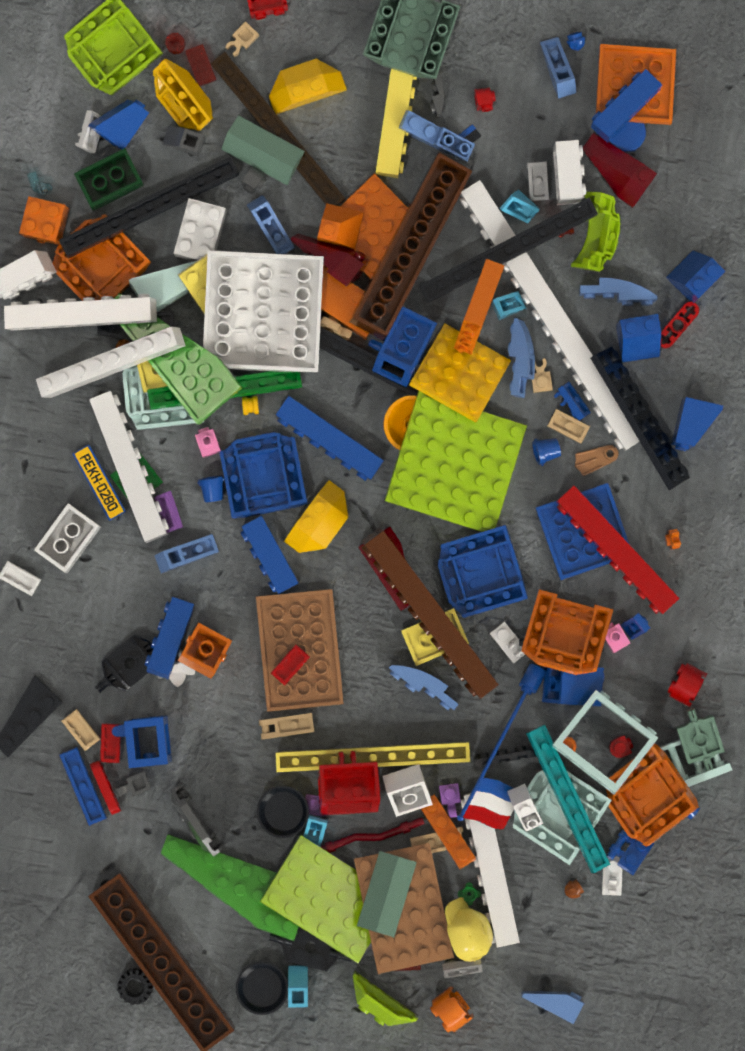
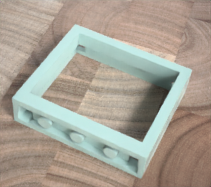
(632, 720)

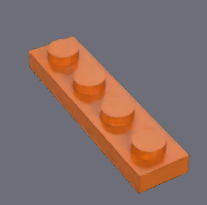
(448, 833)

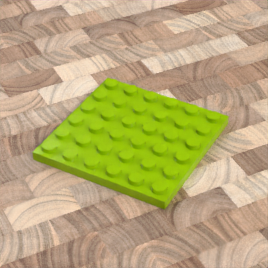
(455, 464)

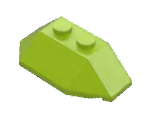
(380, 1004)

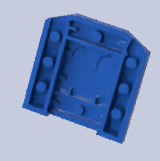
(262, 475)
(481, 572)

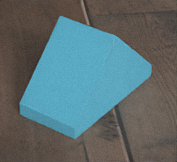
(520, 207)
(508, 305)
(315, 829)

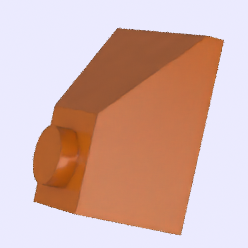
(340, 226)

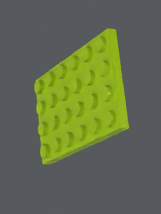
(320, 897)

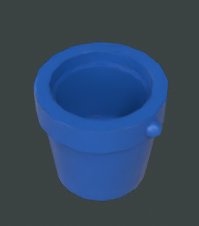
(546, 450)
(212, 488)

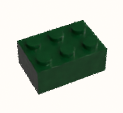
(109, 179)

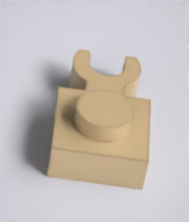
(243, 37)
(334, 327)
(542, 379)

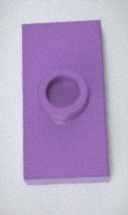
(169, 511)

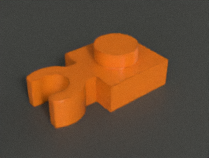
(672, 539)

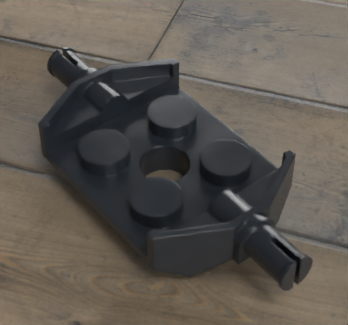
(115, 670)
(296, 953)

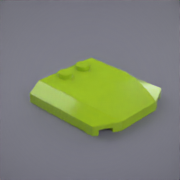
(111, 46)

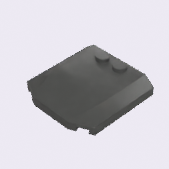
(208, 841)

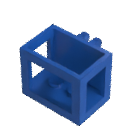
(404, 345)
(130, 730)

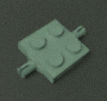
(700, 739)

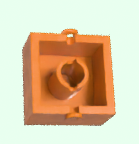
(44, 220)
(204, 650)

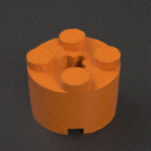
(451, 1010)

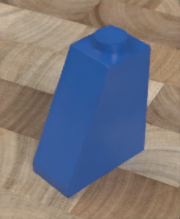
(120, 123)

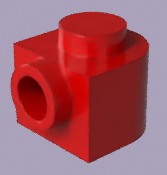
(484, 99)
(620, 746)

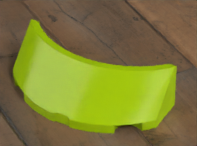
(601, 234)

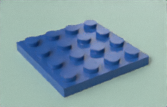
(568, 547)

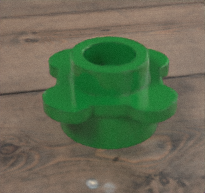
(474, 893)

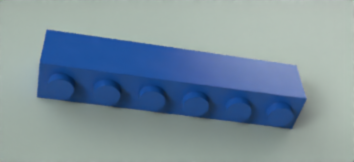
(330, 438)

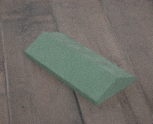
(262, 150)
(386, 894)

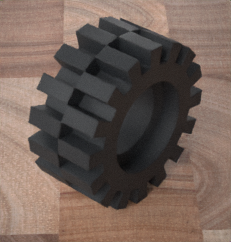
(126, 994)

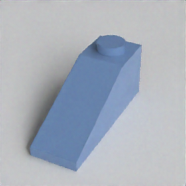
(558, 67)
(270, 225)
(186, 553)
(559, 1003)

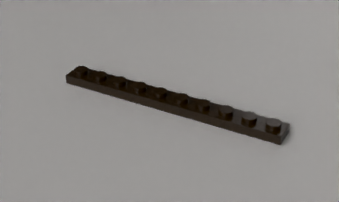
(271, 122)

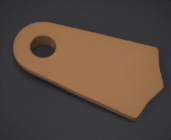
(594, 459)

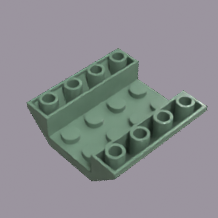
(411, 35)

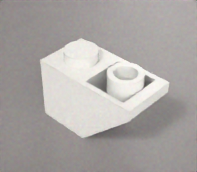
(525, 807)

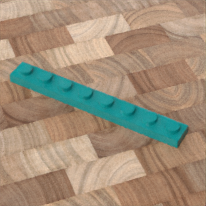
(568, 799)

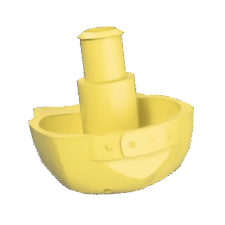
(468, 930)

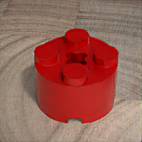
(687, 685)

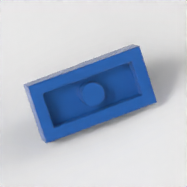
(575, 403)
(635, 626)

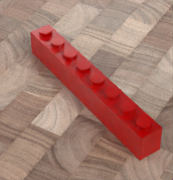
(618, 551)

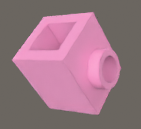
(207, 442)
(616, 638)

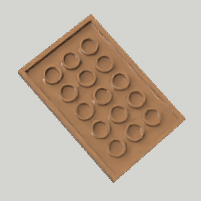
(310, 623)
(422, 925)

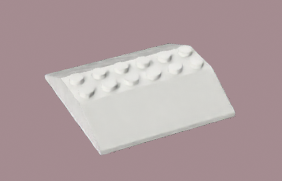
(263, 310)

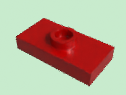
(290, 665)
(109, 744)

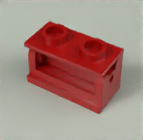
(261, 8)

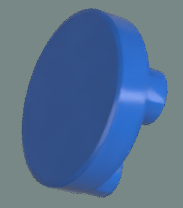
(629, 137)

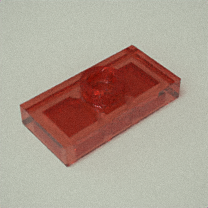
(200, 65)

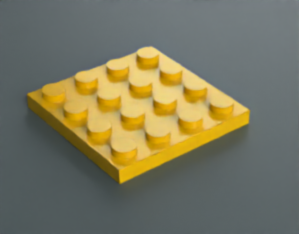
(458, 378)

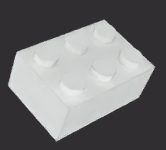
(568, 172)
(199, 230)
(25, 273)
(67, 538)

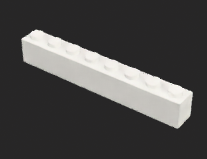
(80, 313)
(110, 362)
(128, 466)
(493, 881)

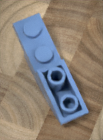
(436, 136)
(626, 292)
(523, 352)
(418, 679)

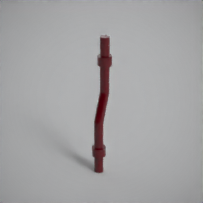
(404, 827)

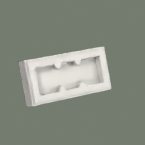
(19, 578)

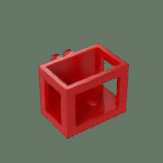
(348, 787)

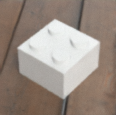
(407, 790)

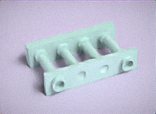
(700, 772)

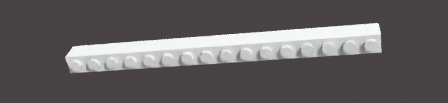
(551, 314)

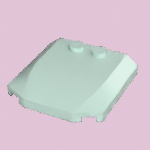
(139, 410)
(555, 831)

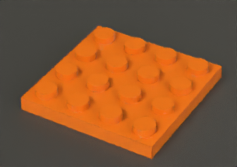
(621, 63)
(380, 219)

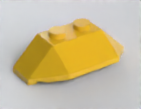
(304, 85)
(182, 96)
(320, 520)

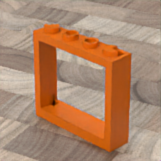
(478, 307)

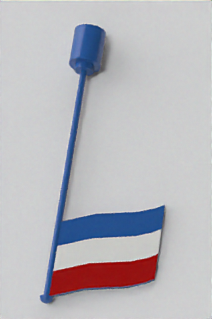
(489, 798)

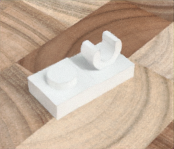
(88, 137)
(508, 642)
(612, 878)

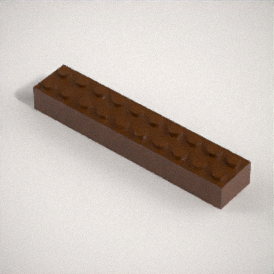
(410, 246)
(432, 617)
(162, 962)

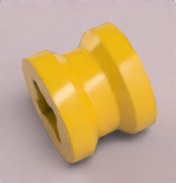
(250, 405)

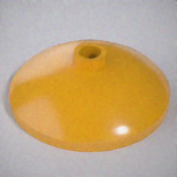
(396, 420)

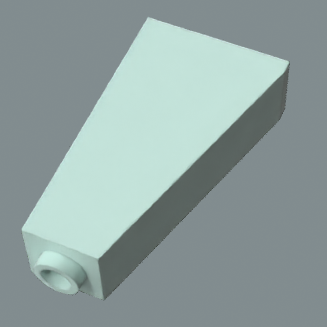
(161, 285)

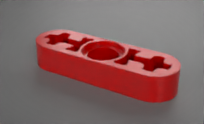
(691, 317)
(105, 787)

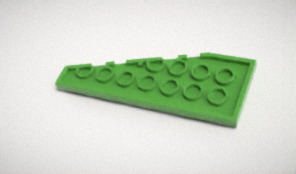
(191, 372)
(232, 881)

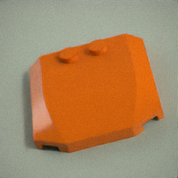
(102, 268)
(566, 634)
(651, 798)

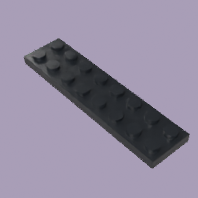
(640, 417)

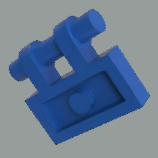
(632, 857)

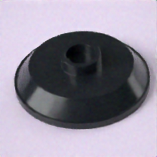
(282, 811)
(262, 988)

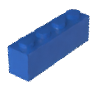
(626, 105)
(271, 557)
(170, 637)

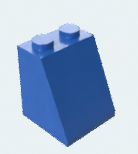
(695, 275)
(639, 338)
(693, 421)
(571, 689)

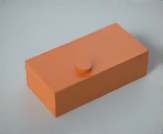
(341, 301)

